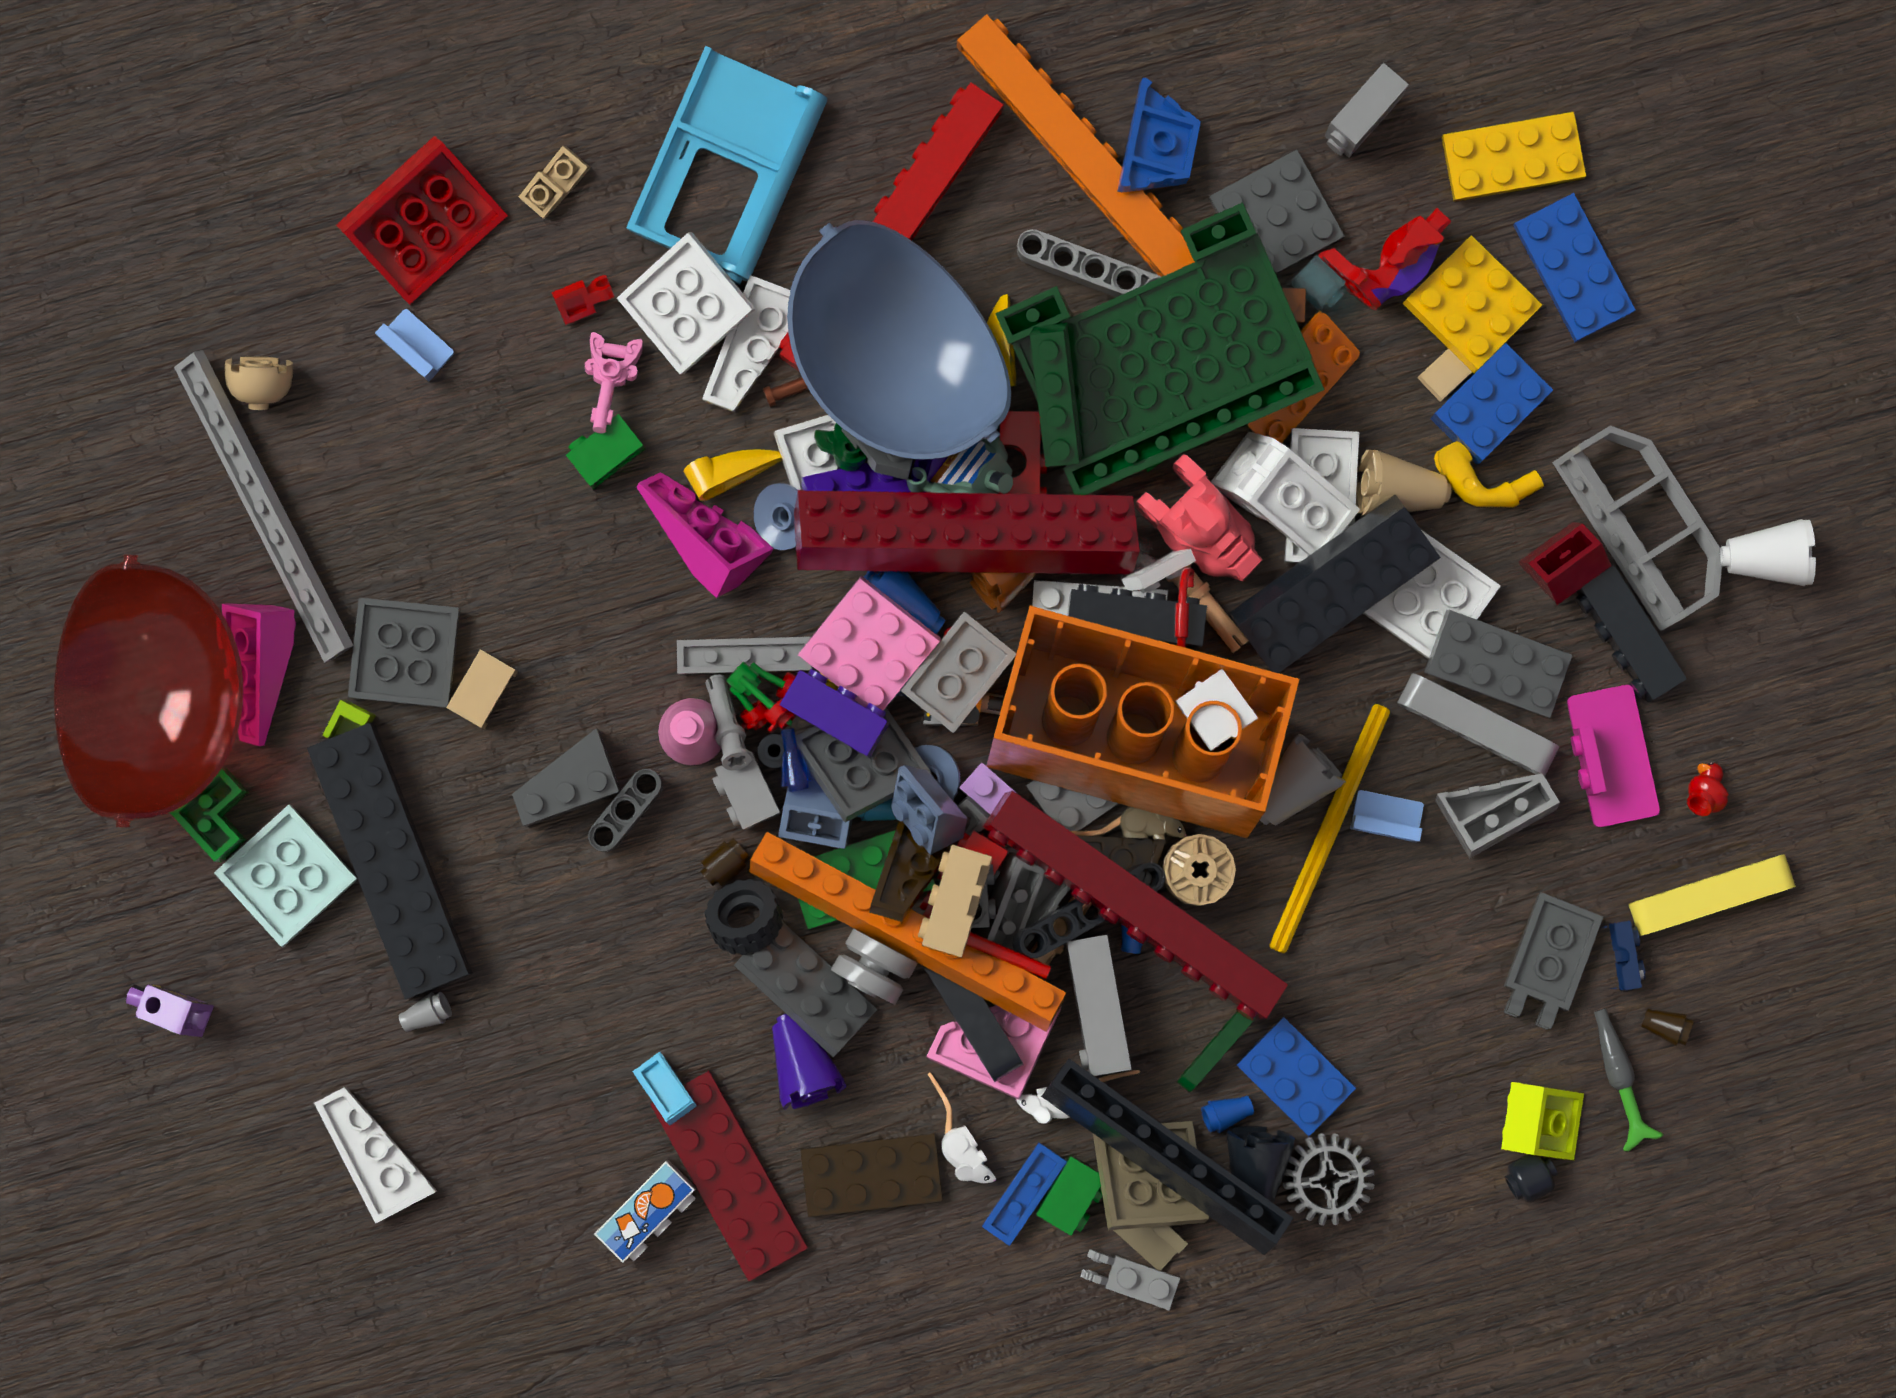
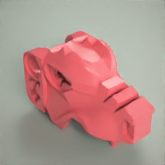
(1205, 524)

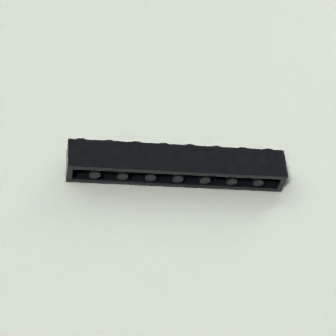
(1167, 1157)

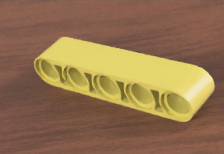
(1712, 895)

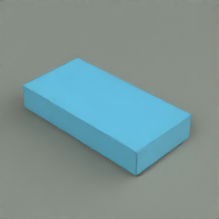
(664, 1088)

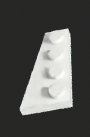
(375, 1162)

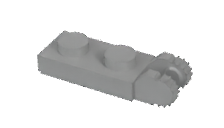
(1134, 1280)

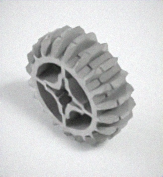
(1357, 1174)

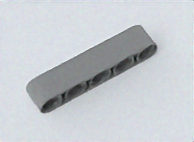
(1081, 258)
(1478, 725)

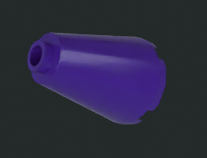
(802, 1066)

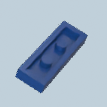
(1024, 1193)

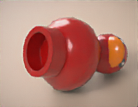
(1706, 791)

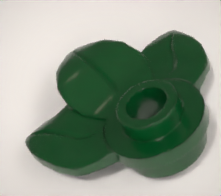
(838, 445)

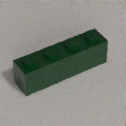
(1056, 394)

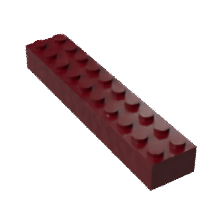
(965, 532)

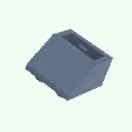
(926, 809)
(813, 819)

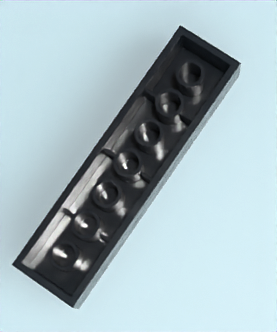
(389, 861)

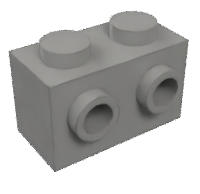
(747, 793)

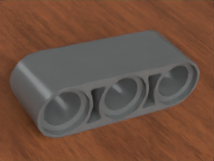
(610, 817)

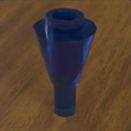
(794, 767)

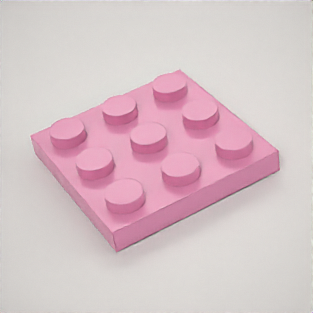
(869, 645)

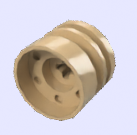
(1198, 890)

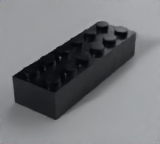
(1335, 585)

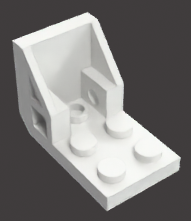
(1285, 492)

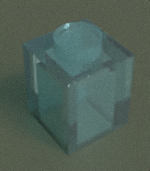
(1321, 283)

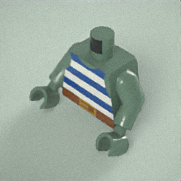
(973, 470)

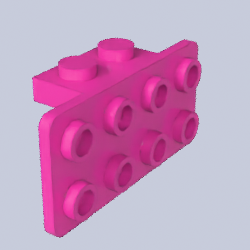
(1612, 756)

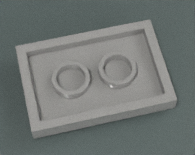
(958, 672)

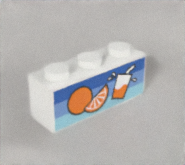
(646, 1212)

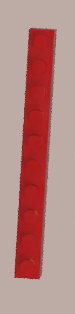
(934, 169)

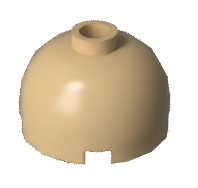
(258, 380)

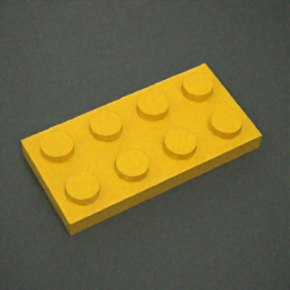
(1513, 156)

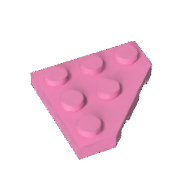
(956, 1053)

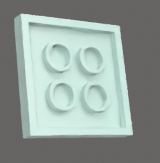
(286, 875)

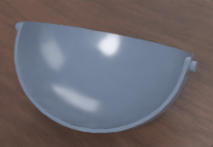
(895, 345)

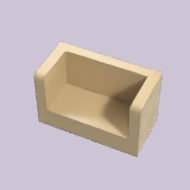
(481, 689)

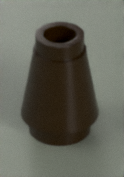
(1668, 1026)

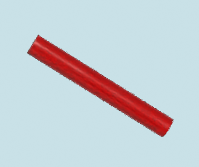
(1008, 955)

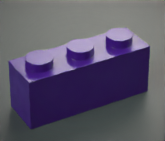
(835, 712)

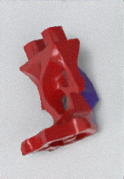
(1402, 265)

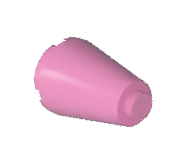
(689, 732)

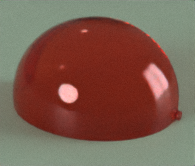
(145, 691)

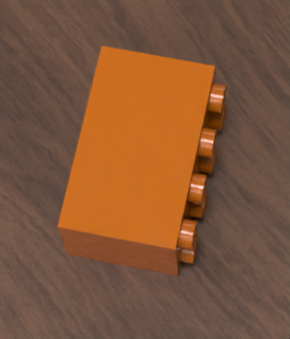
(1102, 720)

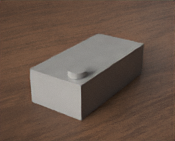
(1097, 1006)

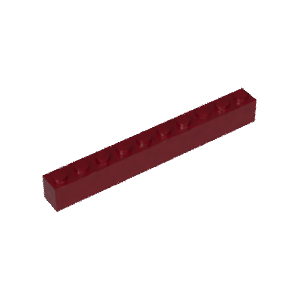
(1135, 906)

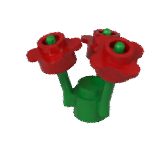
(764, 710)

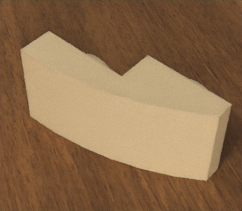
(554, 182)
(1444, 375)

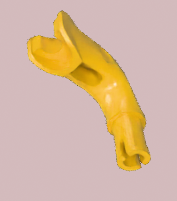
(1454, 463)

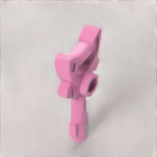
(610, 374)

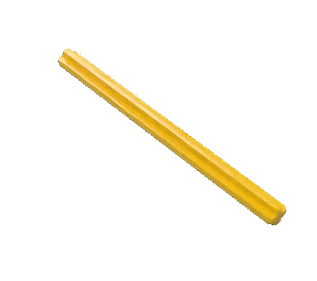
(1329, 829)

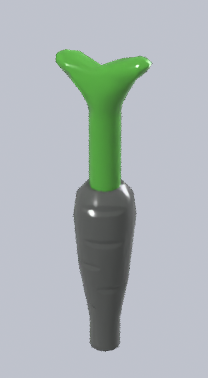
(1621, 1077)

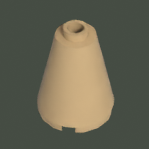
(1390, 476)

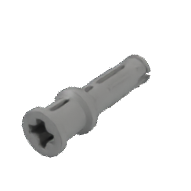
(729, 733)

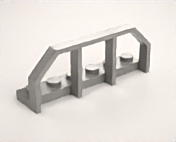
(1619, 536)

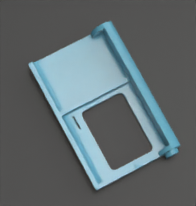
(745, 121)

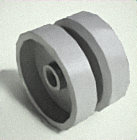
(874, 966)

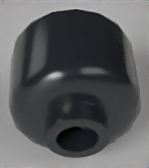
(1531, 1177)

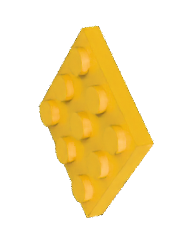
(1472, 304)

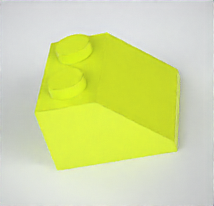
(1542, 1121)

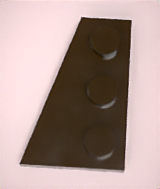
(1128, 851)

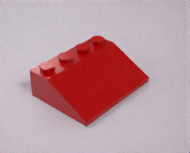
(422, 220)

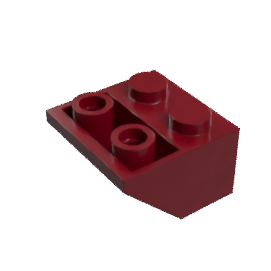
(1566, 562)

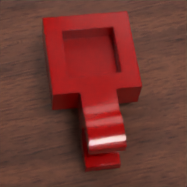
(577, 300)

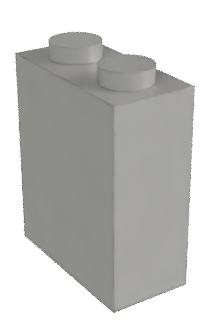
(1365, 111)

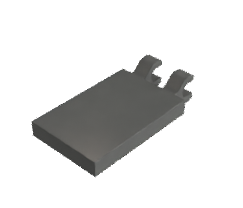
(1551, 957)

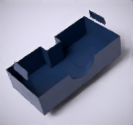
(1628, 968)

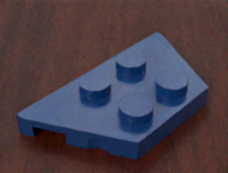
(1158, 143)

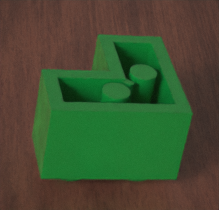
(206, 818)

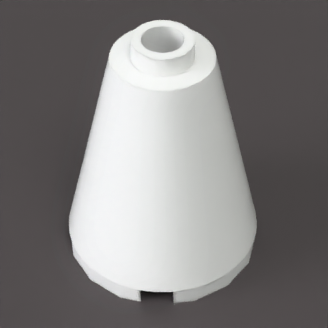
(1773, 553)

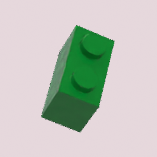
(604, 453)
(1071, 1196)

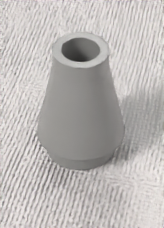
(427, 1012)

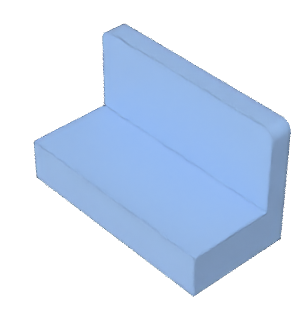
(416, 344)
(1387, 816)

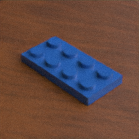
(1574, 267)

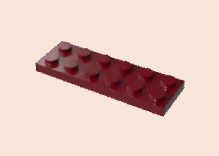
(733, 1181)

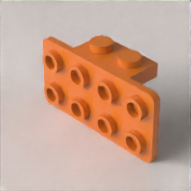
(1332, 356)

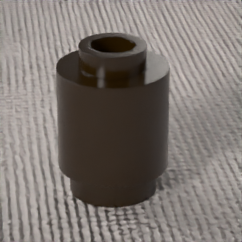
(724, 863)

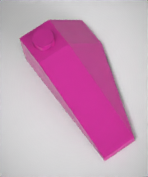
(710, 544)
(264, 646)

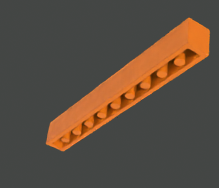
(1074, 145)
(851, 902)

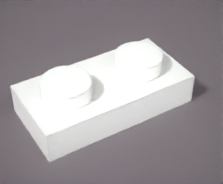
(1168, 566)

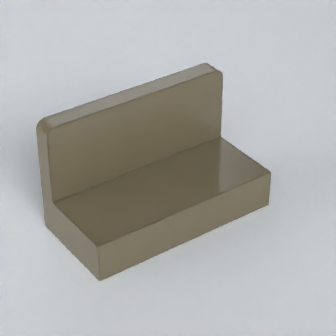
(1154, 1243)

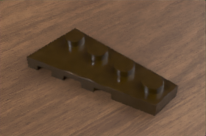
(905, 874)

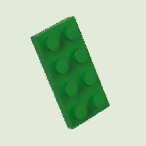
(860, 861)

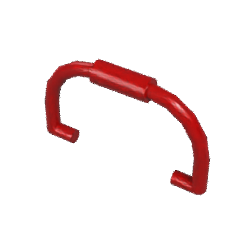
(1182, 607)

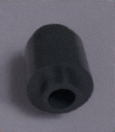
(766, 759)

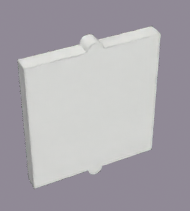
(1214, 722)

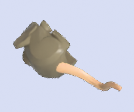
(1141, 824)

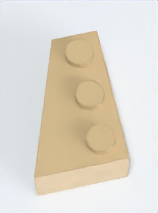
(955, 900)

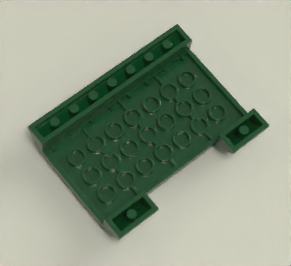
(1176, 354)

